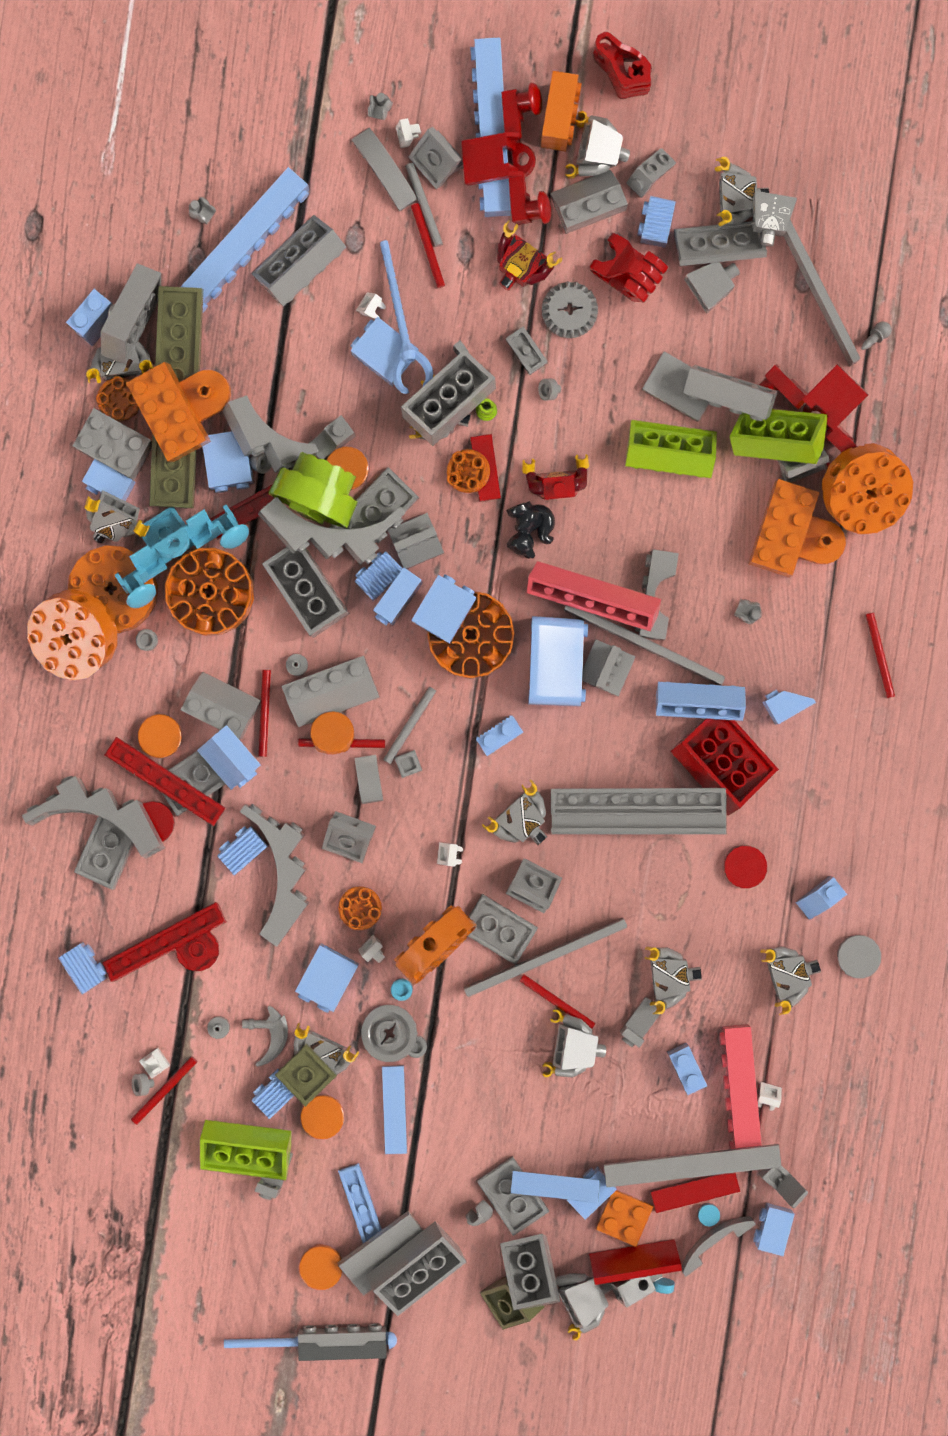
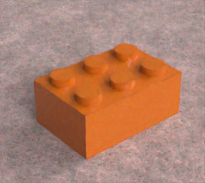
(561, 111)

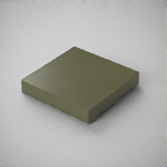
(306, 1075)

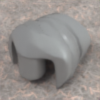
(379, 106)
(201, 210)
(748, 611)
(483, 1214)

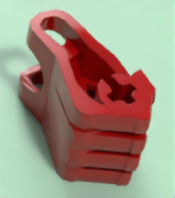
(626, 84)
(630, 270)

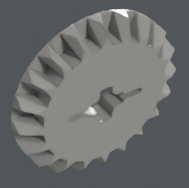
(560, 321)
(374, 1033)

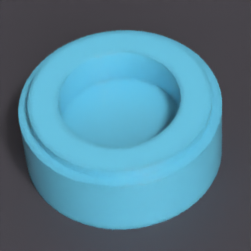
(401, 989)
(708, 1214)
(664, 1285)

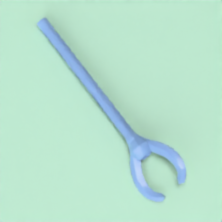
(408, 352)

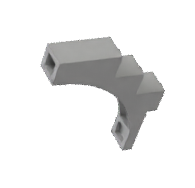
(296, 533)
(74, 798)
(288, 903)

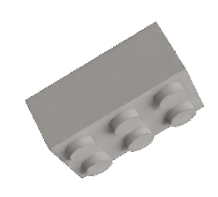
(113, 444)

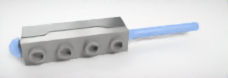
(330, 1342)

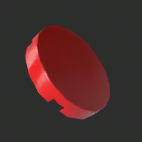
(161, 818)
(745, 866)
(199, 953)

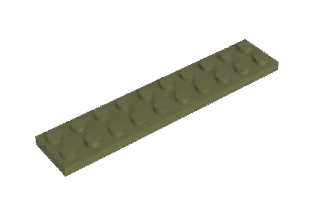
(180, 346)

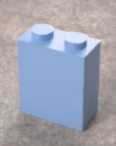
(90, 317)
(379, 349)
(226, 463)
(397, 597)
(444, 608)
(229, 758)
(326, 978)

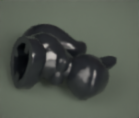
(528, 519)

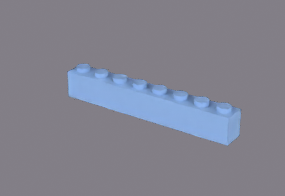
(490, 117)
(248, 235)

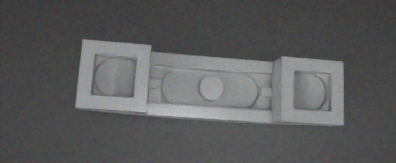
(385, 169)
(738, 1225)

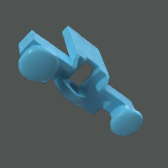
(170, 538)

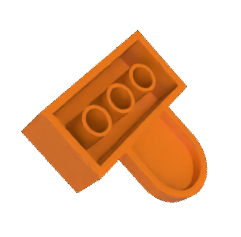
(178, 408)
(793, 533)

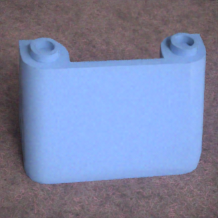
(556, 661)

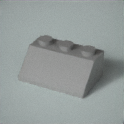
(589, 201)
(220, 705)
(530, 1272)

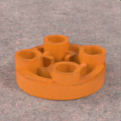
(116, 399)
(353, 461)
(468, 471)
(332, 733)
(160, 736)
(360, 908)
(322, 1117)
(320, 1267)

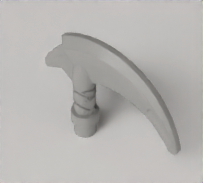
(279, 1032)

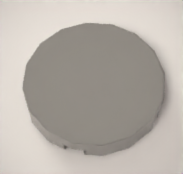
(859, 956)

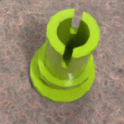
(486, 410)

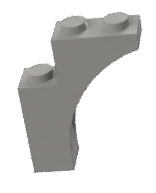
(257, 437)

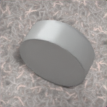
(147, 640)
(419, 1048)

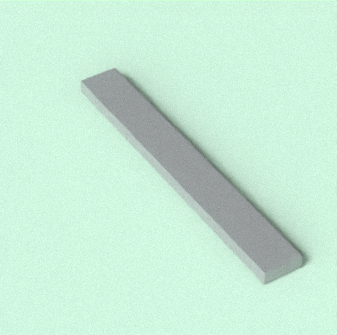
(821, 295)
(647, 645)
(545, 957)
(692, 1165)

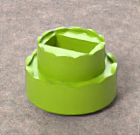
(316, 490)

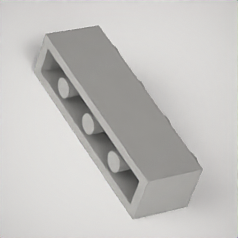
(730, 392)

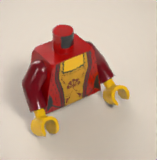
(521, 261)
(557, 484)

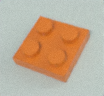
(624, 1217)

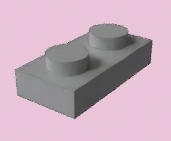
(526, 350)

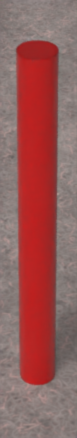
(427, 245)
(883, 667)
(264, 713)
(357, 743)
(555, 1000)
(163, 1091)

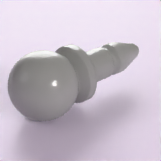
(881, 331)

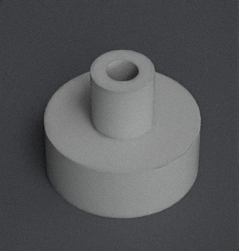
(548, 389)
(260, 463)
(302, 664)
(222, 1023)
(141, 1084)

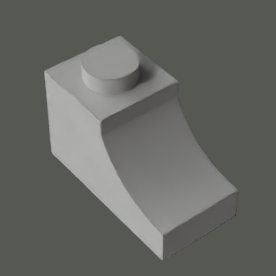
(333, 437)

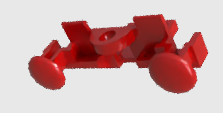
(485, 161)
(834, 395)

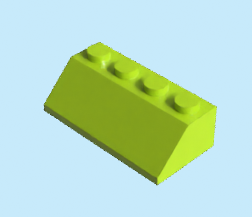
(781, 436)
(671, 449)
(245, 1149)

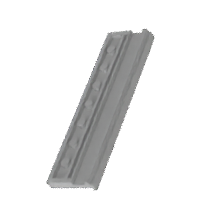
(639, 811)

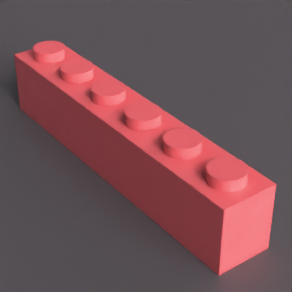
(593, 596)
(741, 1086)

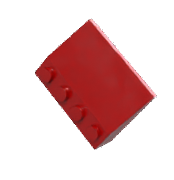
(725, 757)

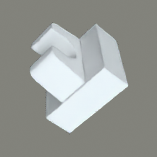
(407, 132)
(369, 304)
(447, 854)
(371, 949)
(154, 1063)
(769, 1095)

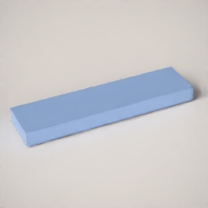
(394, 1109)
(555, 1186)
(360, 1201)

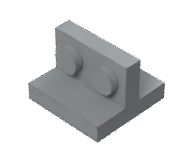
(436, 157)
(795, 470)
(416, 541)
(607, 667)
(348, 837)
(534, 885)

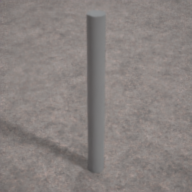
(424, 204)
(409, 725)

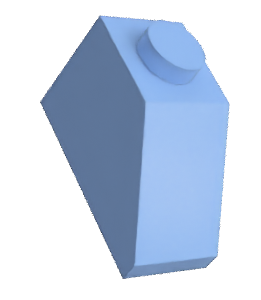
(785, 705)
(821, 897)

